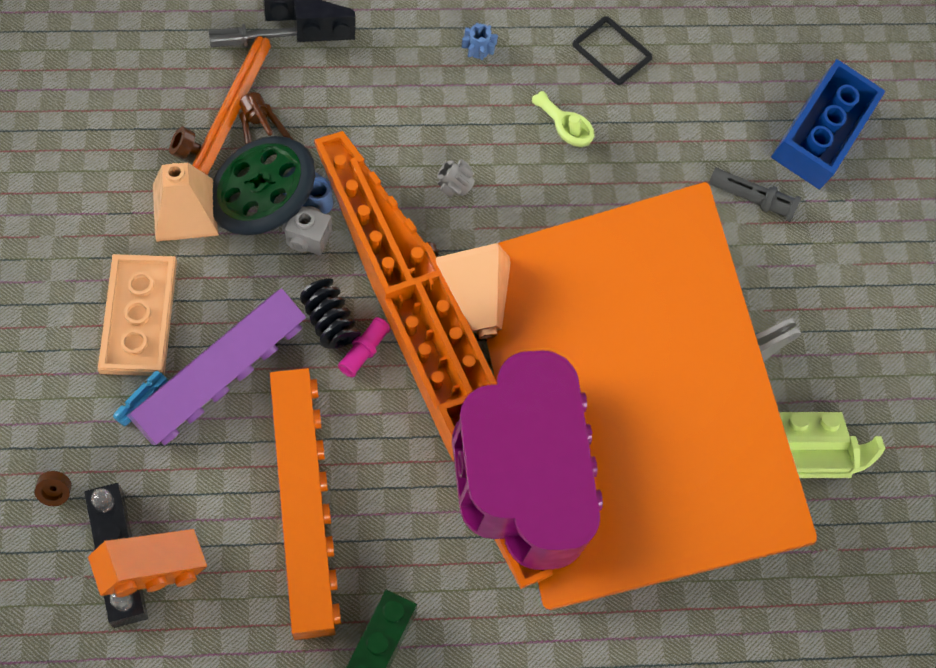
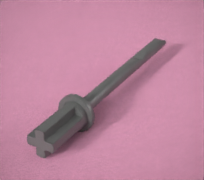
(239, 35)

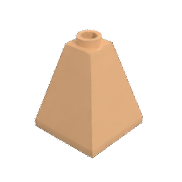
(183, 203)
(479, 285)

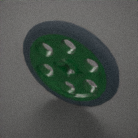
(262, 185)

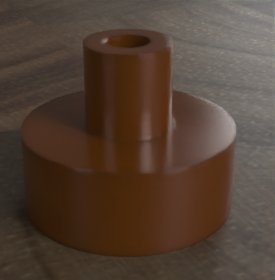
(184, 143)
(53, 488)

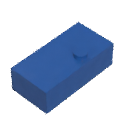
(828, 124)

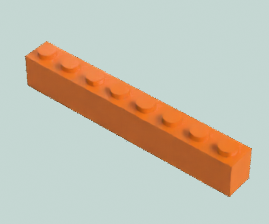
(302, 505)

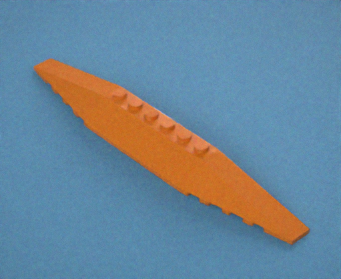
(413, 298)

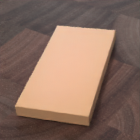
(137, 315)

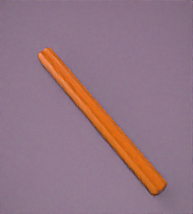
(231, 105)

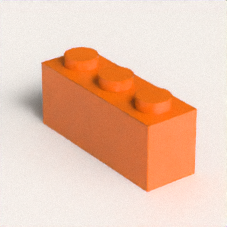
(147, 562)

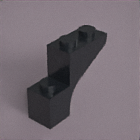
(313, 19)

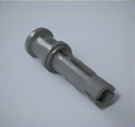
(769, 199)

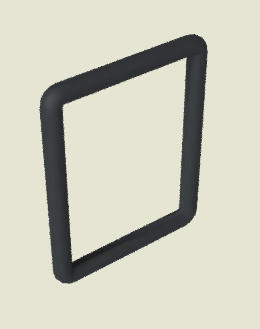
(596, 63)

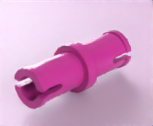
(364, 347)

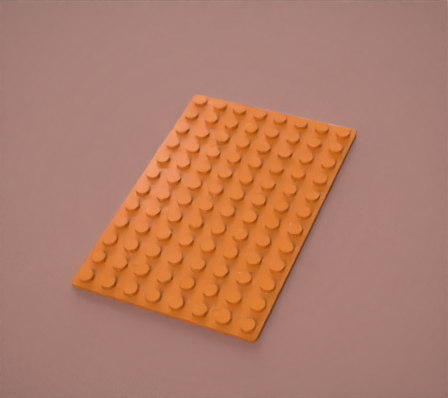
(672, 388)

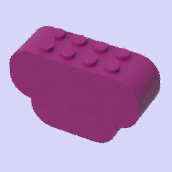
(529, 462)

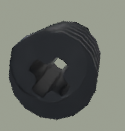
(327, 314)

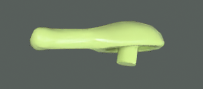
(569, 125)

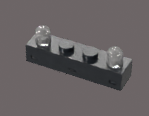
(110, 522)

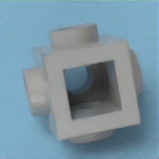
(308, 230)

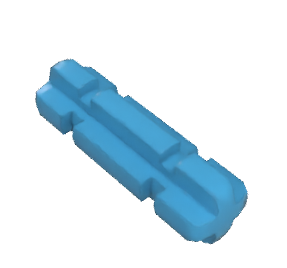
(153, 383)

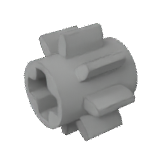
(455, 178)

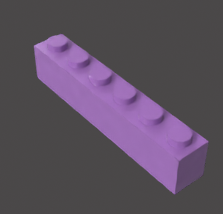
(216, 367)

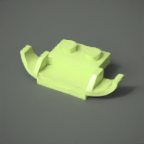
(824, 447)

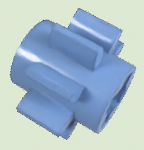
(479, 41)

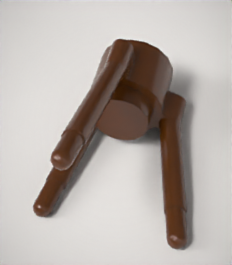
(256, 111)

